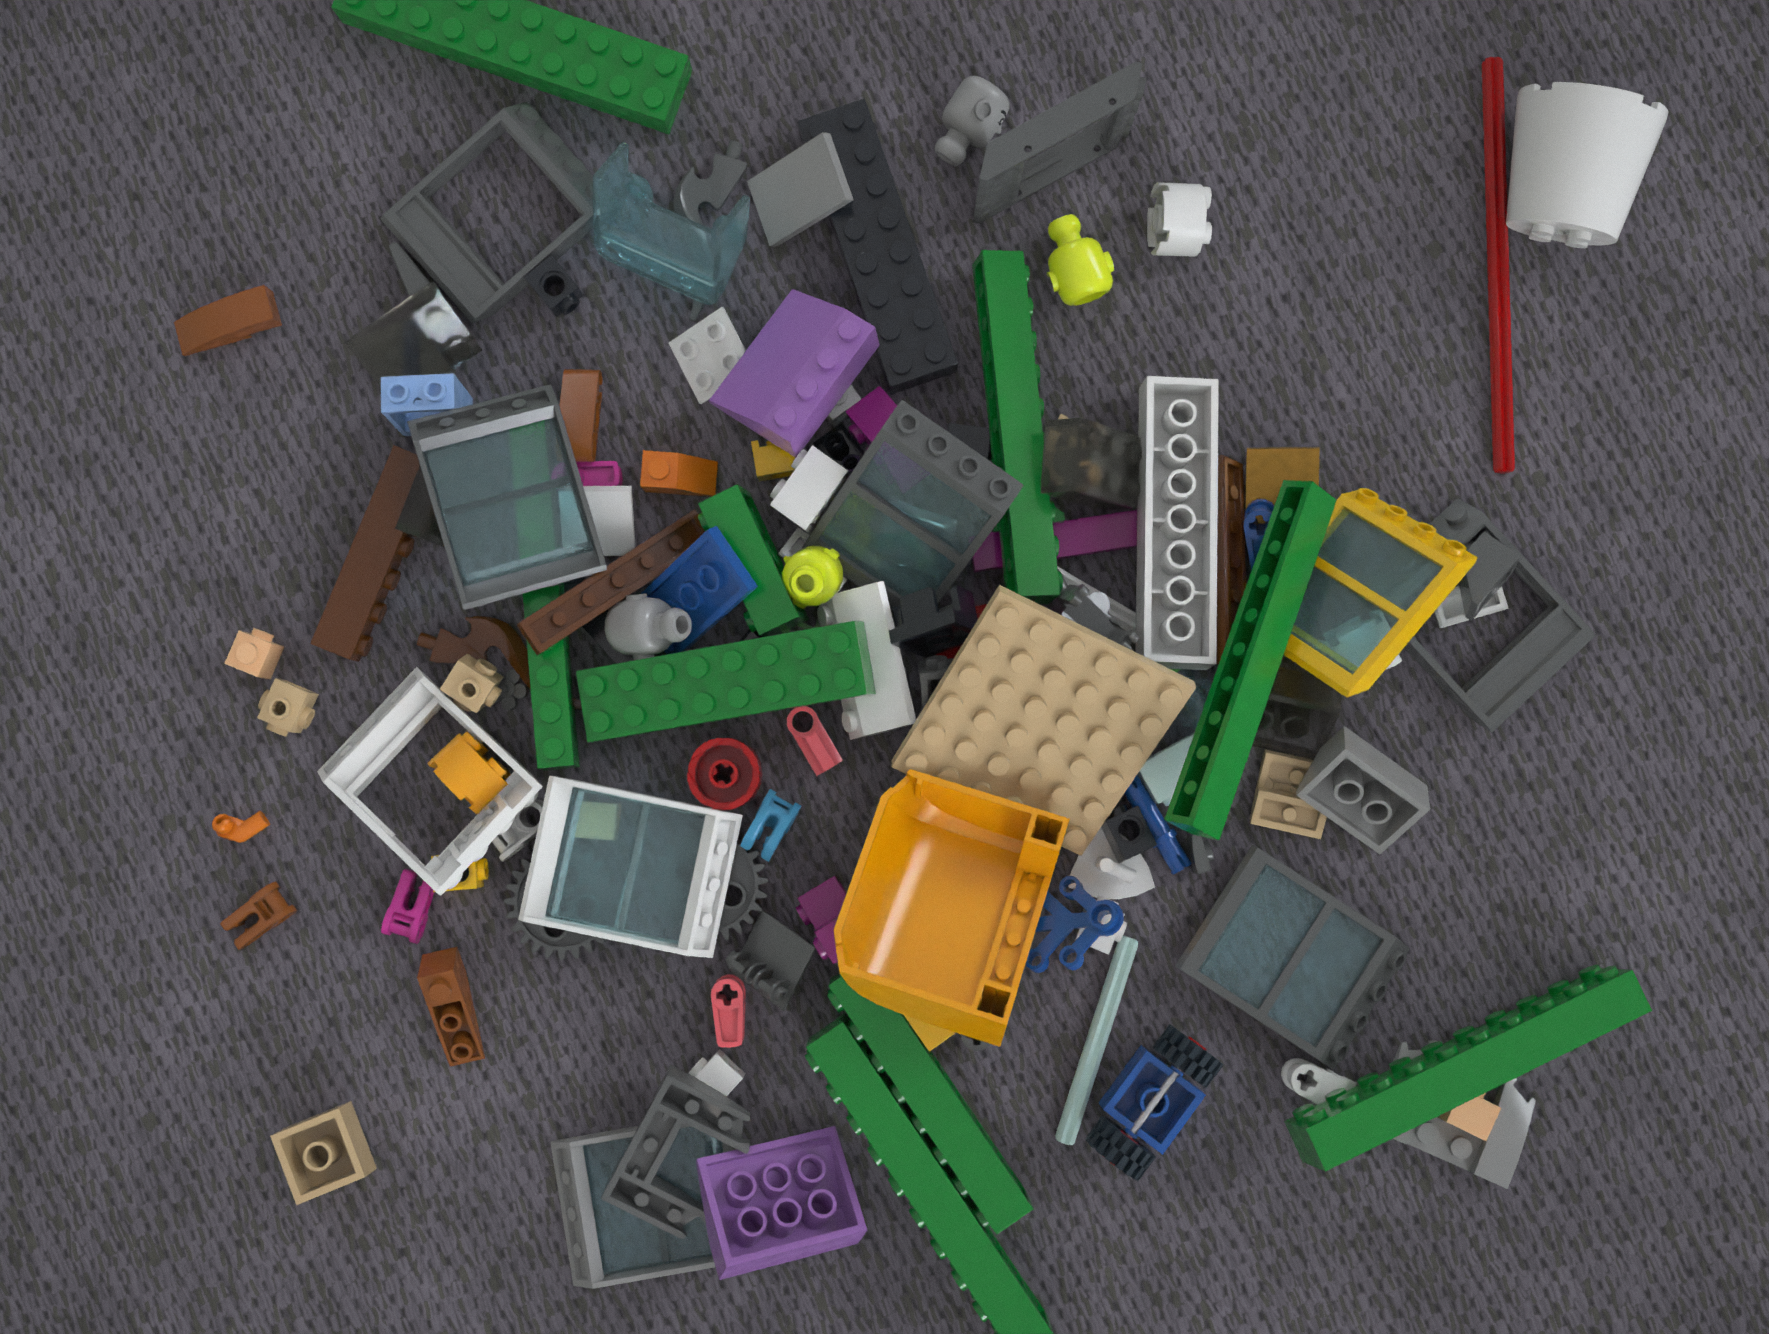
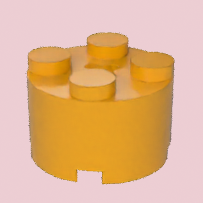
(468, 772)

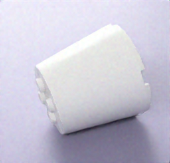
(1579, 161)

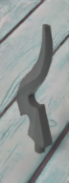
(714, 191)

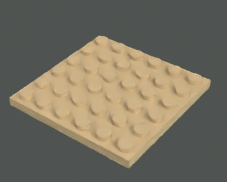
(1044, 715)

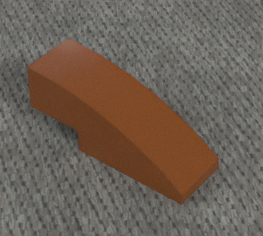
(228, 320)

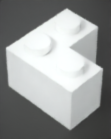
(809, 488)

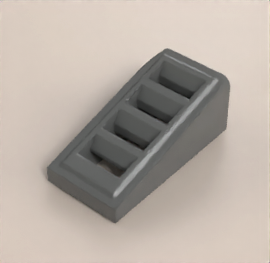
(409, 272)

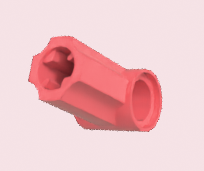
(815, 743)

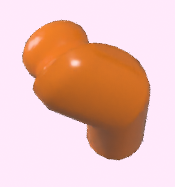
(238, 829)

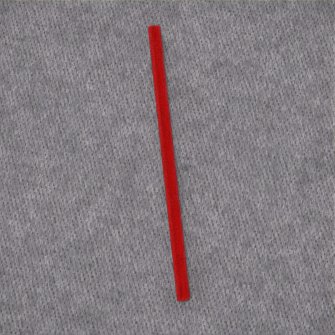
(1498, 265)

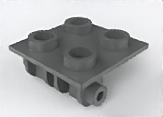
(772, 960)

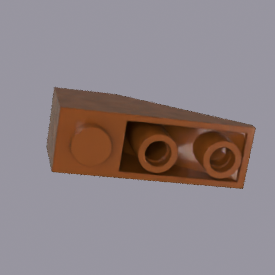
(451, 1005)

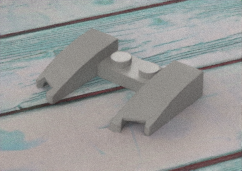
(1488, 1159)

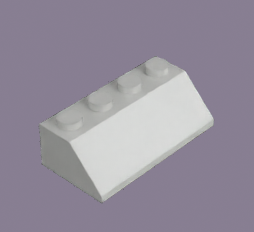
(892, 703)

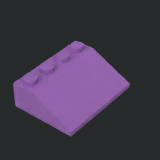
(796, 370)
(779, 1202)

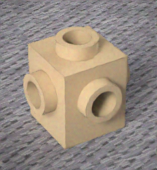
(473, 684)
(287, 707)

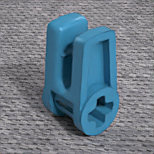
(775, 814)

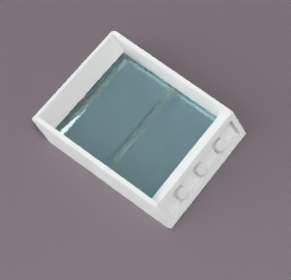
(630, 867)

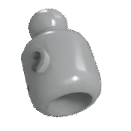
(971, 118)
(645, 626)

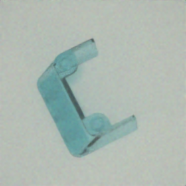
(660, 242)

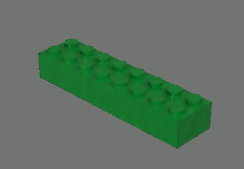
(726, 681)
(936, 1108)

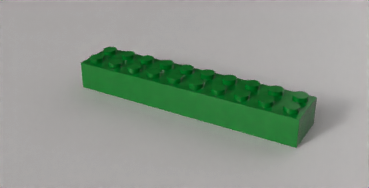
(538, 51)
(1466, 1065)
(914, 1171)

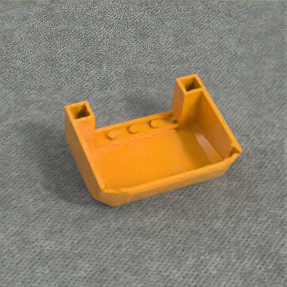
(947, 904)

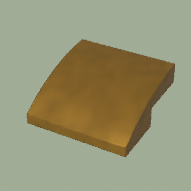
(1271, 465)

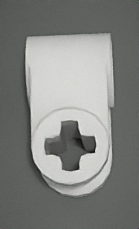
(518, 834)
(1318, 1082)

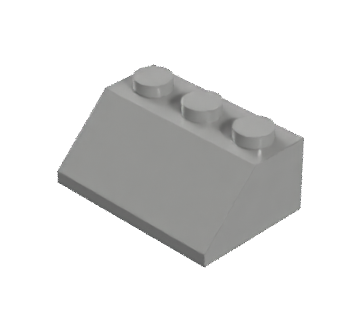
(1363, 790)

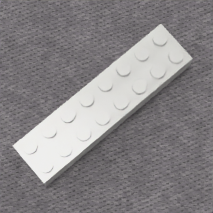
(1177, 522)

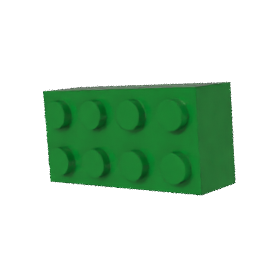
(742, 526)

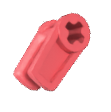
(729, 1015)

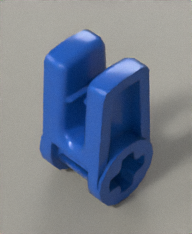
(1253, 531)

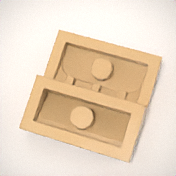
(1276, 799)

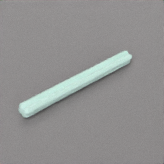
(1096, 1040)

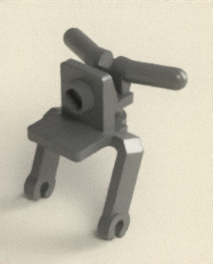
(1092, 613)

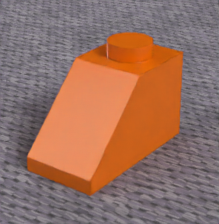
(678, 474)

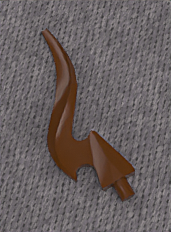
(484, 634)

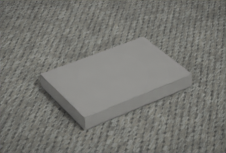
(800, 189)

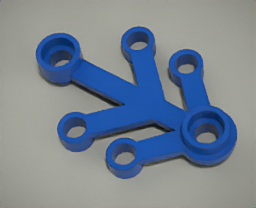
(1063, 922)

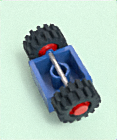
(1152, 1101)

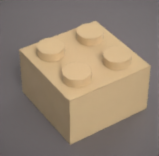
(323, 1153)

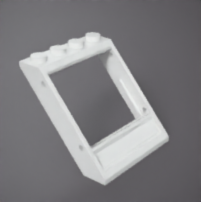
(384, 737)

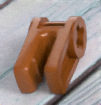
(271, 910)

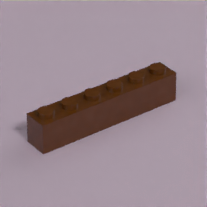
(370, 564)

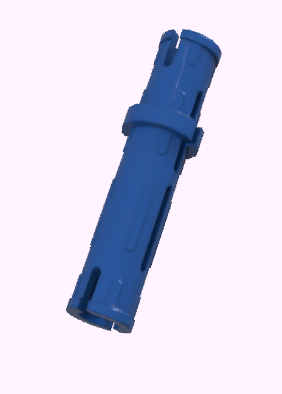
(1163, 835)

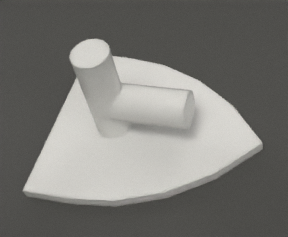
(1106, 877)

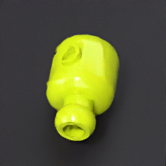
(1078, 264)
(812, 575)

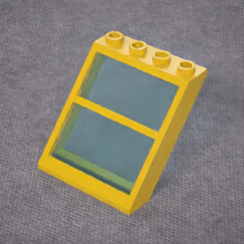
(1371, 591)

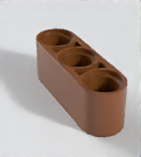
(581, 410)

